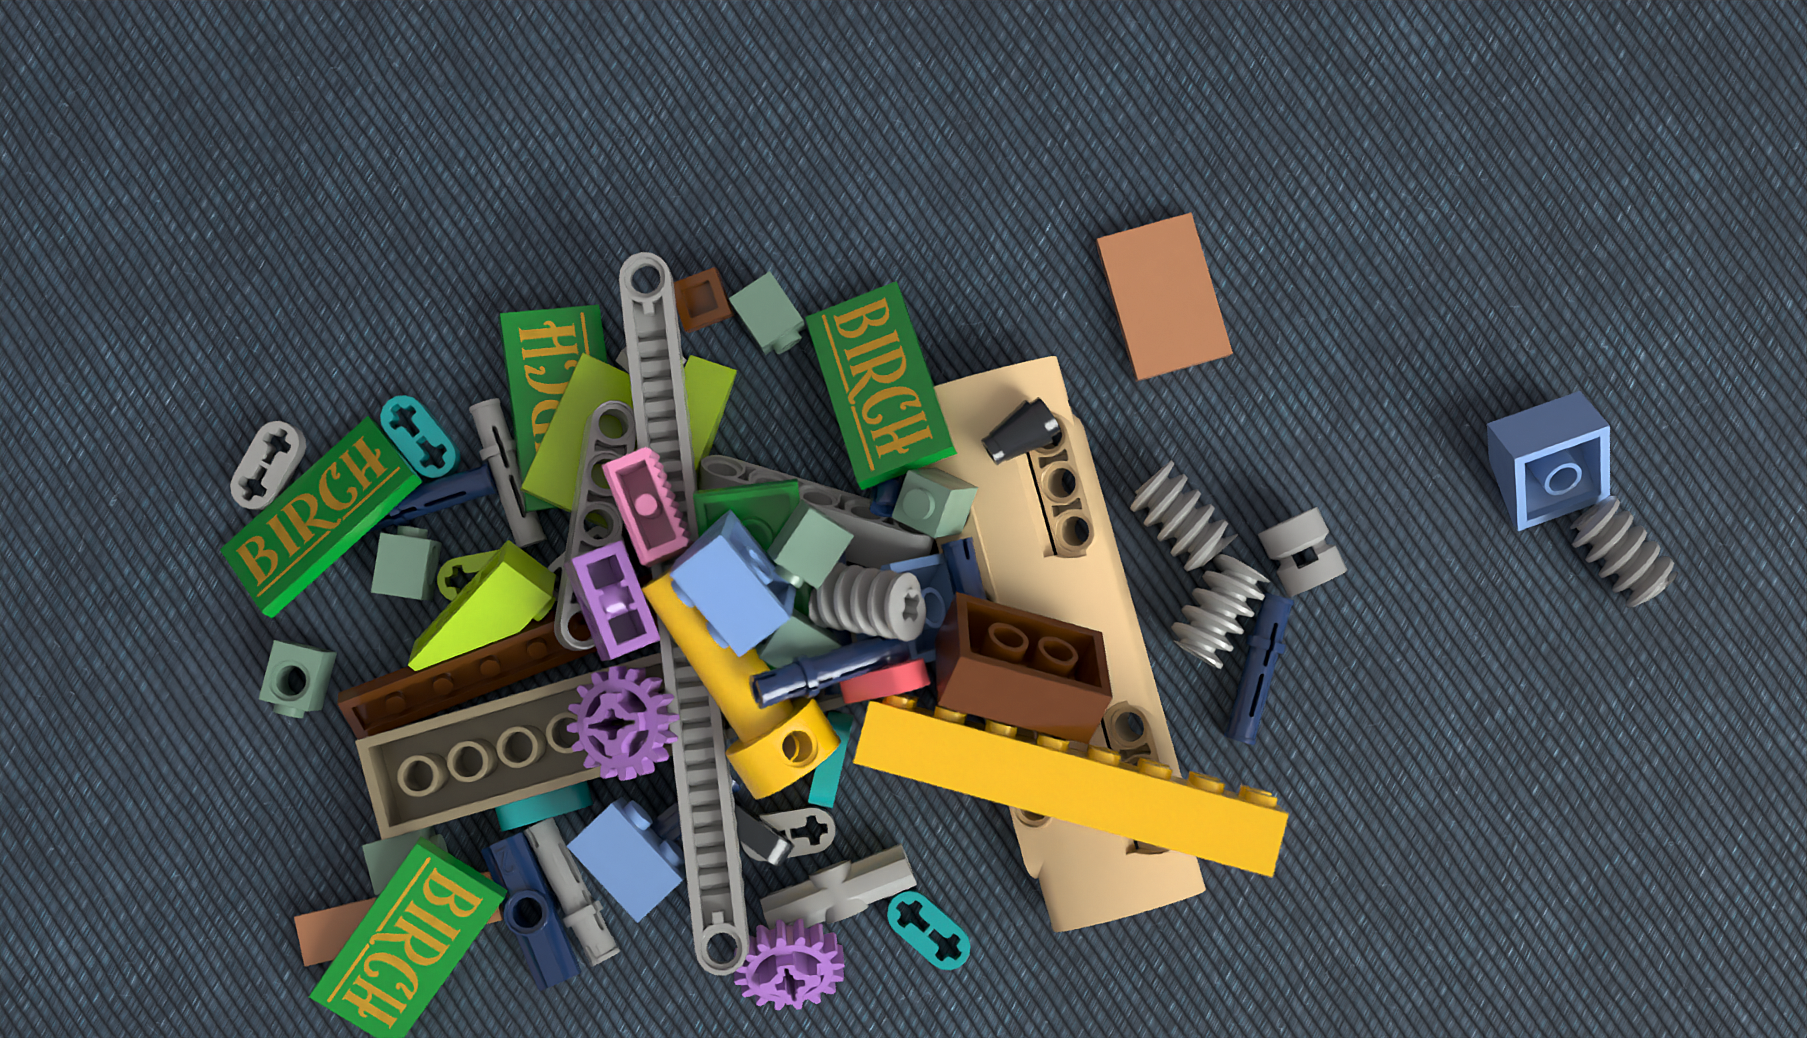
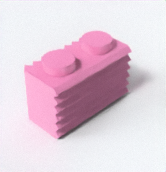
(648, 506)

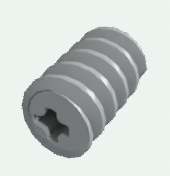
(1181, 518)
(1623, 551)
(869, 602)
(1218, 609)

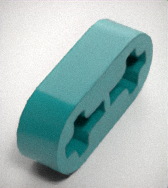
(429, 430)
(828, 771)
(543, 806)
(920, 938)

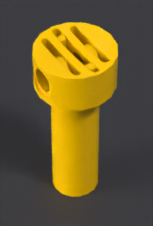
(758, 750)

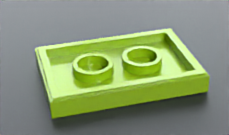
(556, 462)

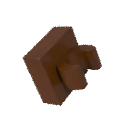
(702, 300)

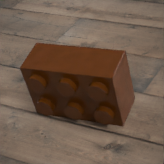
(1022, 669)

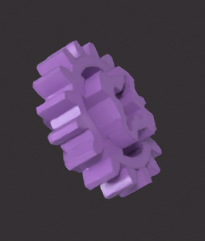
(617, 747)
(790, 965)

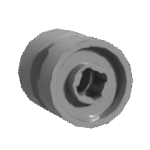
(1294, 536)

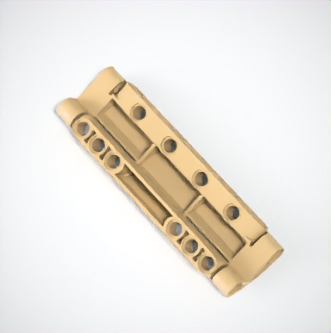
(1080, 869)

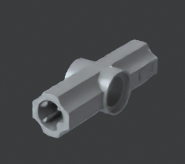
(841, 889)

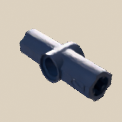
(542, 944)

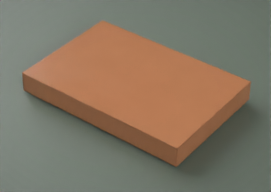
(1163, 297)

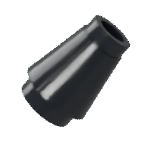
(1021, 431)

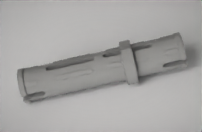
(489, 417)
(575, 898)

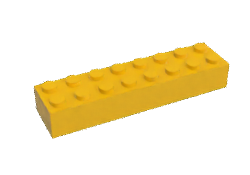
(1074, 784)

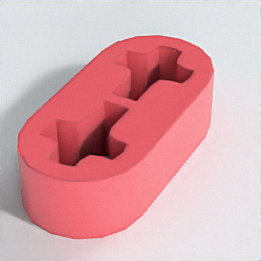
(886, 681)

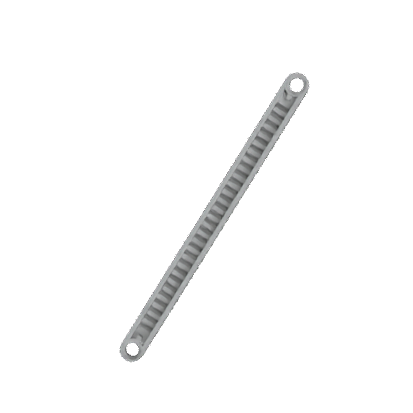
(698, 755)

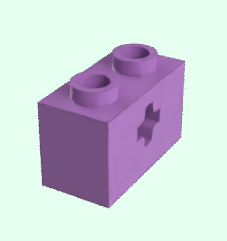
(611, 601)

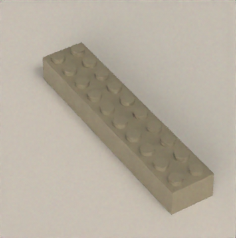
(490, 754)

